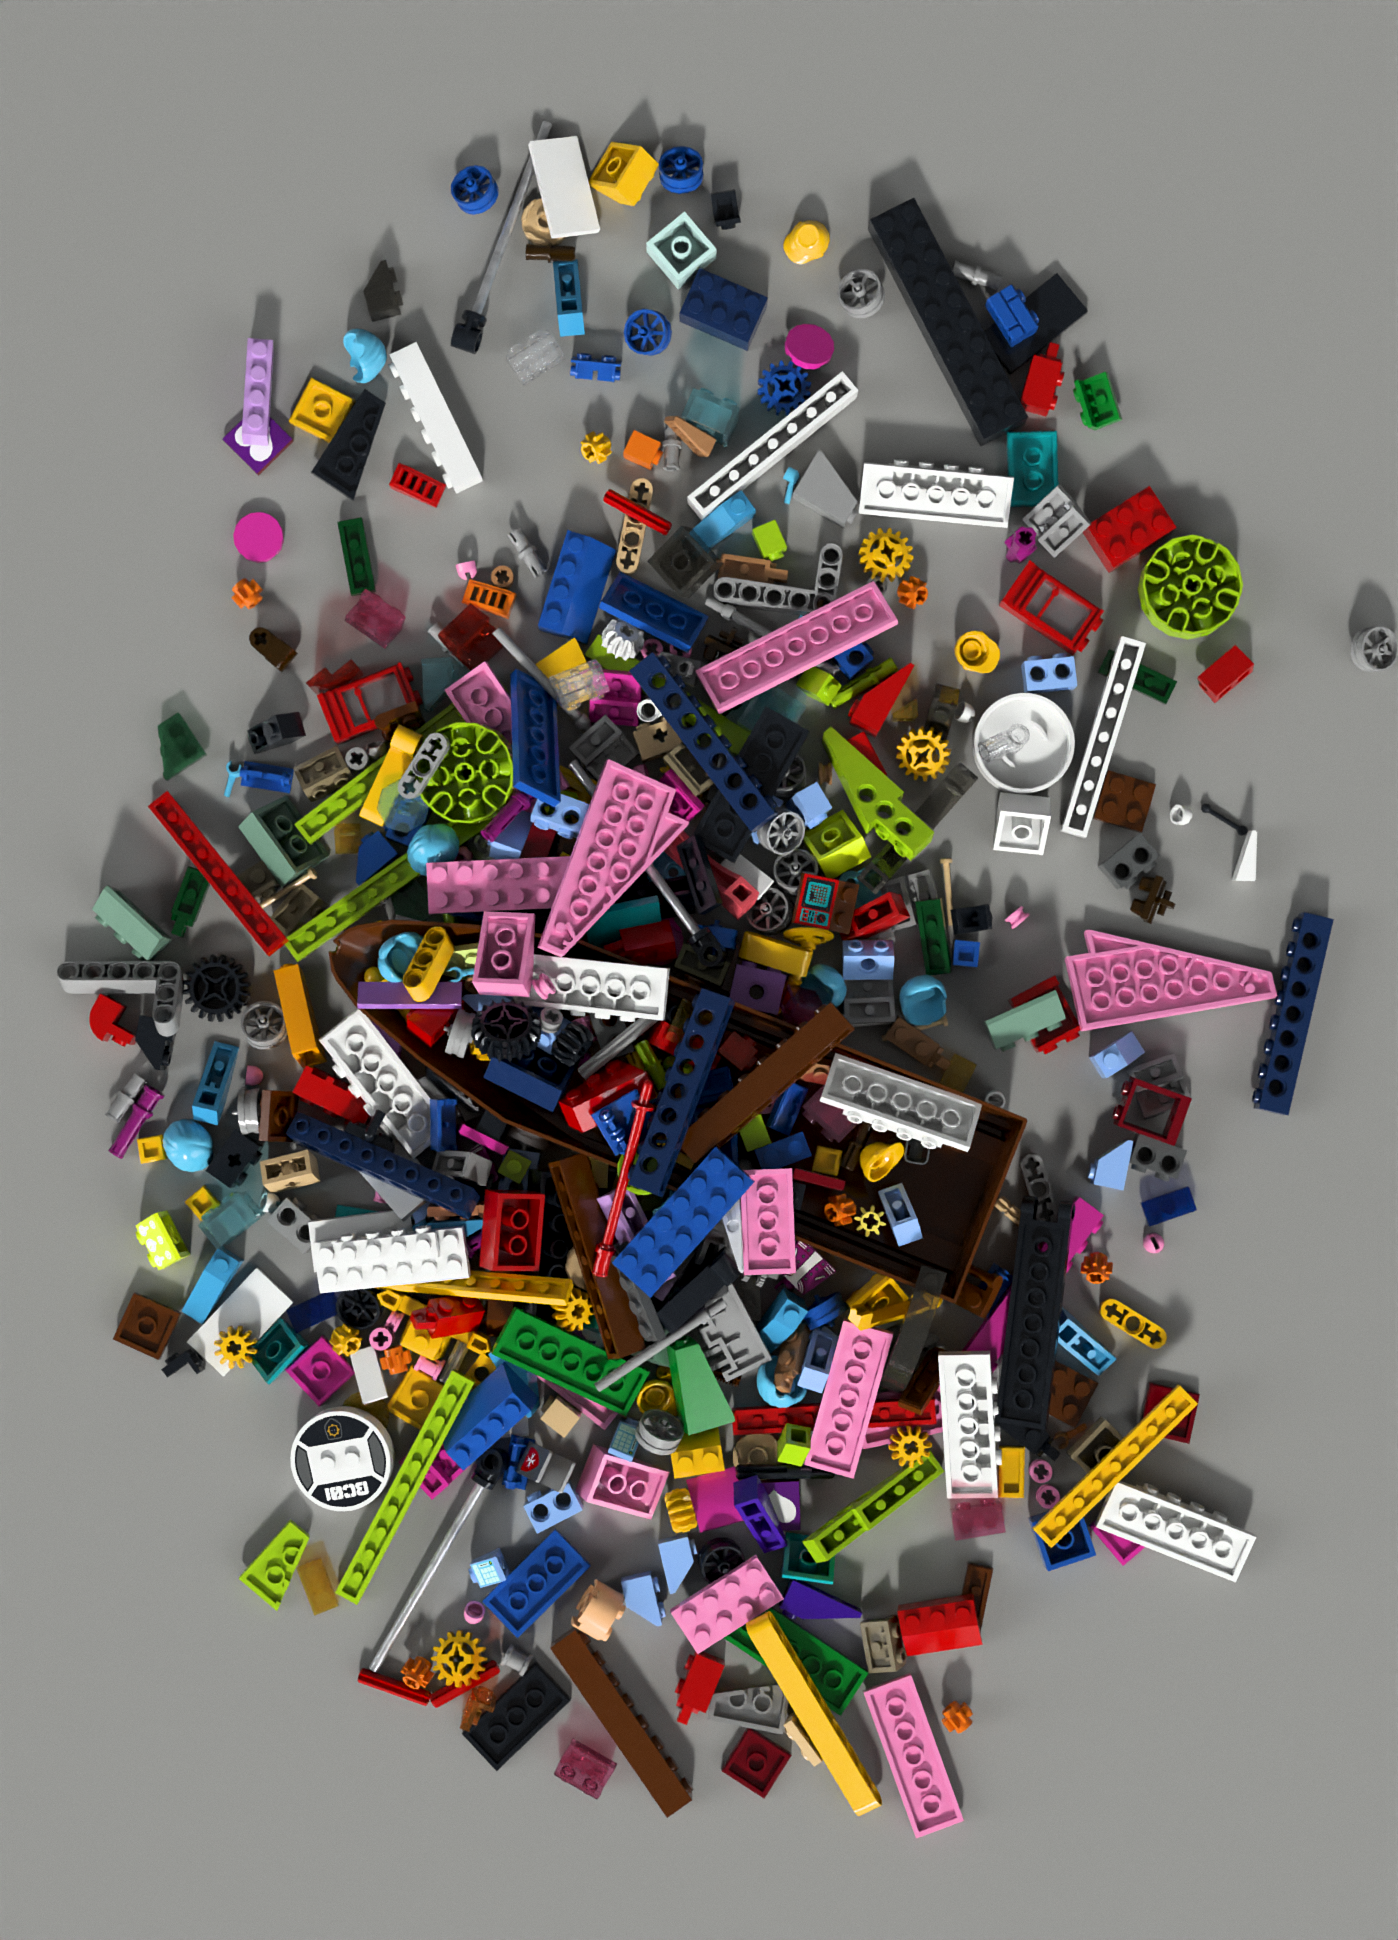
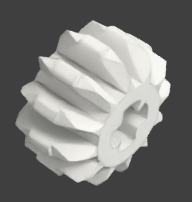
(622, 639)

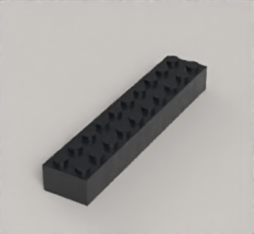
(947, 322)

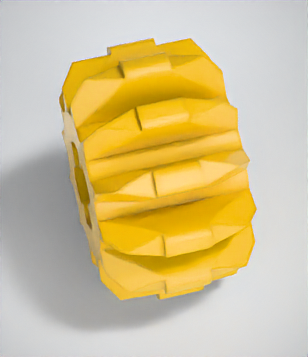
(575, 1312)
(239, 1338)
(912, 1453)
(680, 1510)

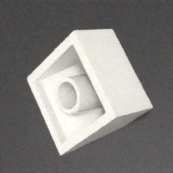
(1022, 823)

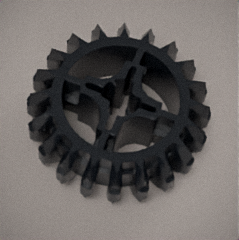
(224, 980)
(491, 1025)

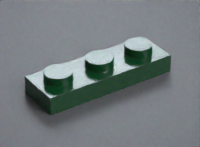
(356, 556)
(1146, 681)
(933, 936)

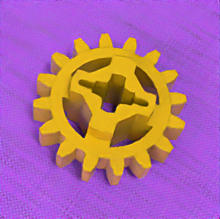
(879, 563)
(930, 760)
(459, 1668)

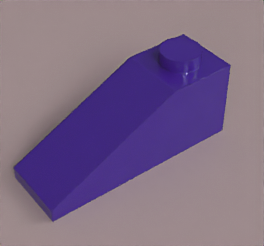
(758, 1513)
(810, 1602)

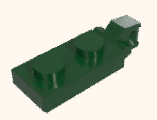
(189, 901)

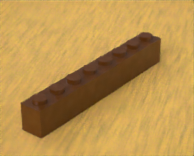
(766, 1082)
(587, 1228)
(621, 1721)

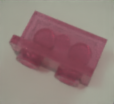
(376, 619)
(978, 1519)
(584, 1768)

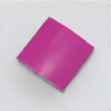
(621, 700)
(440, 1474)
(714, 1499)

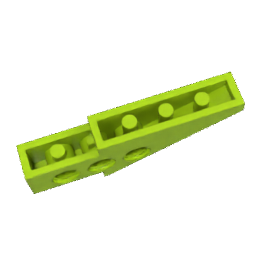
(863, 778)
(871, 1508)

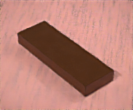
(923, 1384)
(978, 1581)

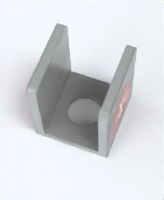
(545, 1467)

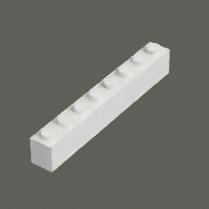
(773, 445)
(1102, 737)

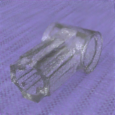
(1003, 743)

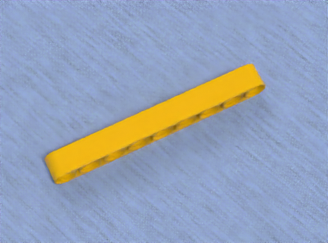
(813, 1713)

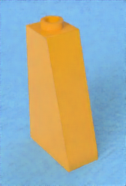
(299, 1016)

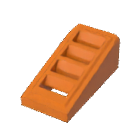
(508, 605)

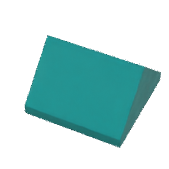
(277, 1350)
(800, 1565)

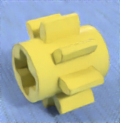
(865, 1214)

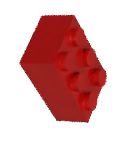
(1129, 529)
(512, 1230)

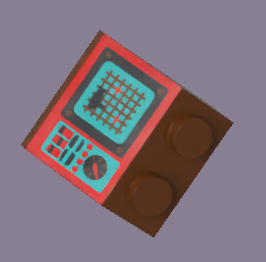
(825, 903)

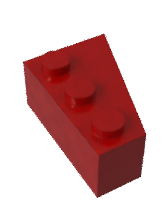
(600, 1090)
(331, 1094)

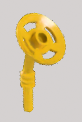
(807, 939)

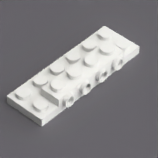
(936, 493)
(601, 988)
(380, 1080)
(900, 1104)
(391, 1258)
(969, 1424)
(1176, 1528)

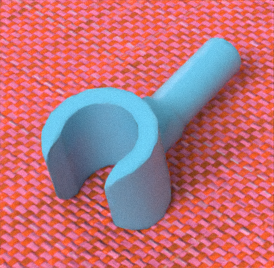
(791, 476)
(231, 779)
(460, 973)

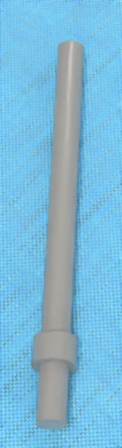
(730, 613)
(581, 721)
(702, 1316)

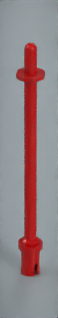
(606, 1249)

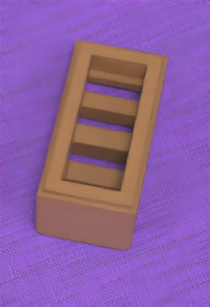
(695, 438)

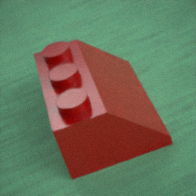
(939, 1624)

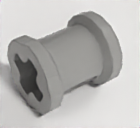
(350, 759)
(516, 1659)

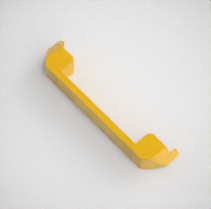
(399, 1301)
(866, 1319)

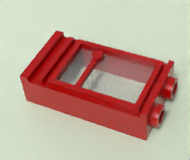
(1052, 609)
(353, 707)

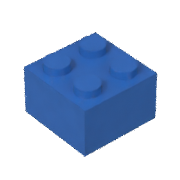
(1071, 1548)

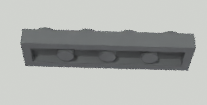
(640, 1304)

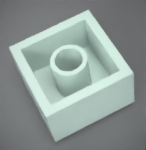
(681, 250)

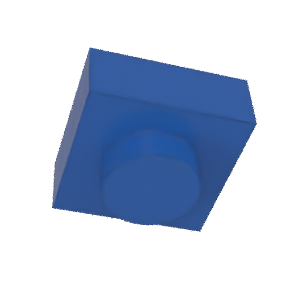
(965, 953)

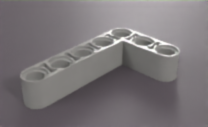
(786, 593)
(132, 983)

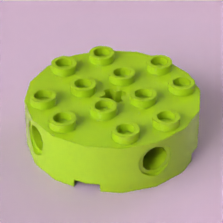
(1190, 562)
(485, 790)

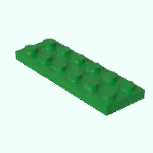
(566, 1360)
(830, 1670)

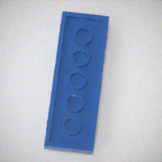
(534, 739)
(683, 1221)

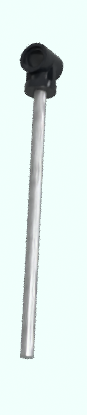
(467, 335)
(701, 939)
(485, 1477)

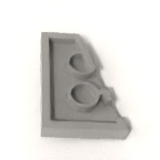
(752, 1708)

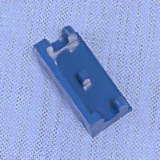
(443, 1124)

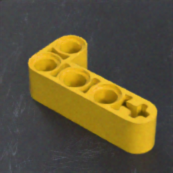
(402, 751)

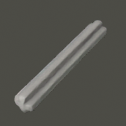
(615, 1046)

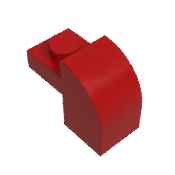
(105, 1018)

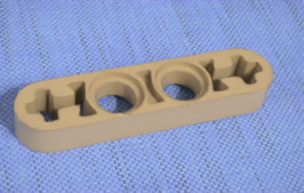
(634, 526)

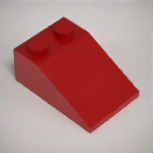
(876, 704)

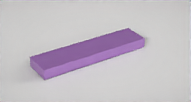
(395, 996)

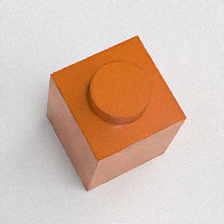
(643, 450)

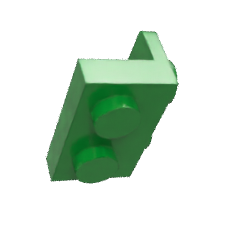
(1097, 401)

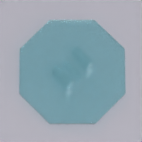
(400, 812)

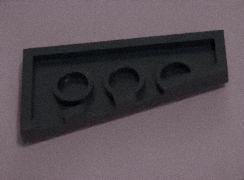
(349, 449)

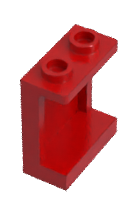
(1047, 1040)

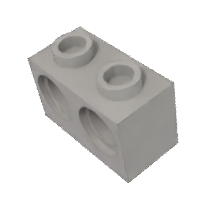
(293, 1230)

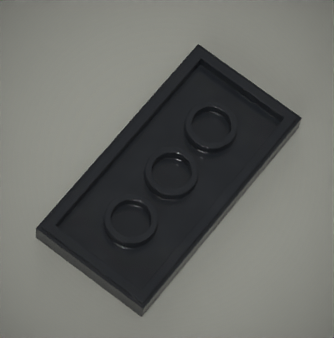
(1056, 310)
(517, 1716)

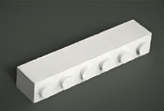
(436, 418)

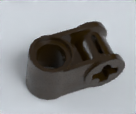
(275, 649)

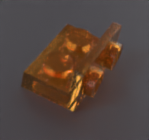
(478, 1699)

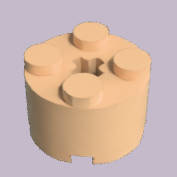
(598, 1610)

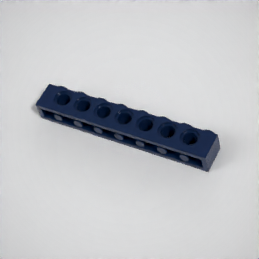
(646, 674)
(1320, 930)
(694, 1082)
(383, 1165)

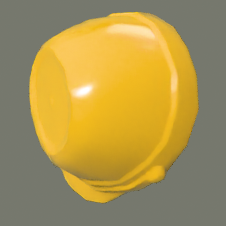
(806, 242)
(977, 652)
(879, 1159)
(656, 1395)

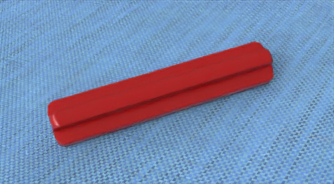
(637, 512)
(393, 1687)
(450, 1692)

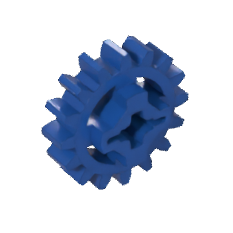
(787, 395)

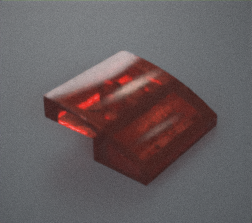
(471, 637)
(325, 681)

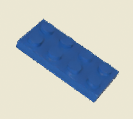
(653, 612)
(536, 1583)

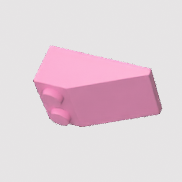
(505, 954)
(621, 1484)

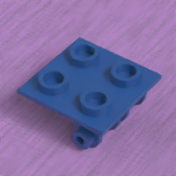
(616, 1121)

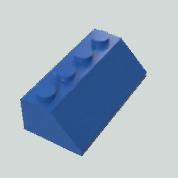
(576, 587)
(488, 1414)

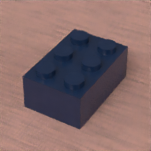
(723, 309)
(535, 1077)

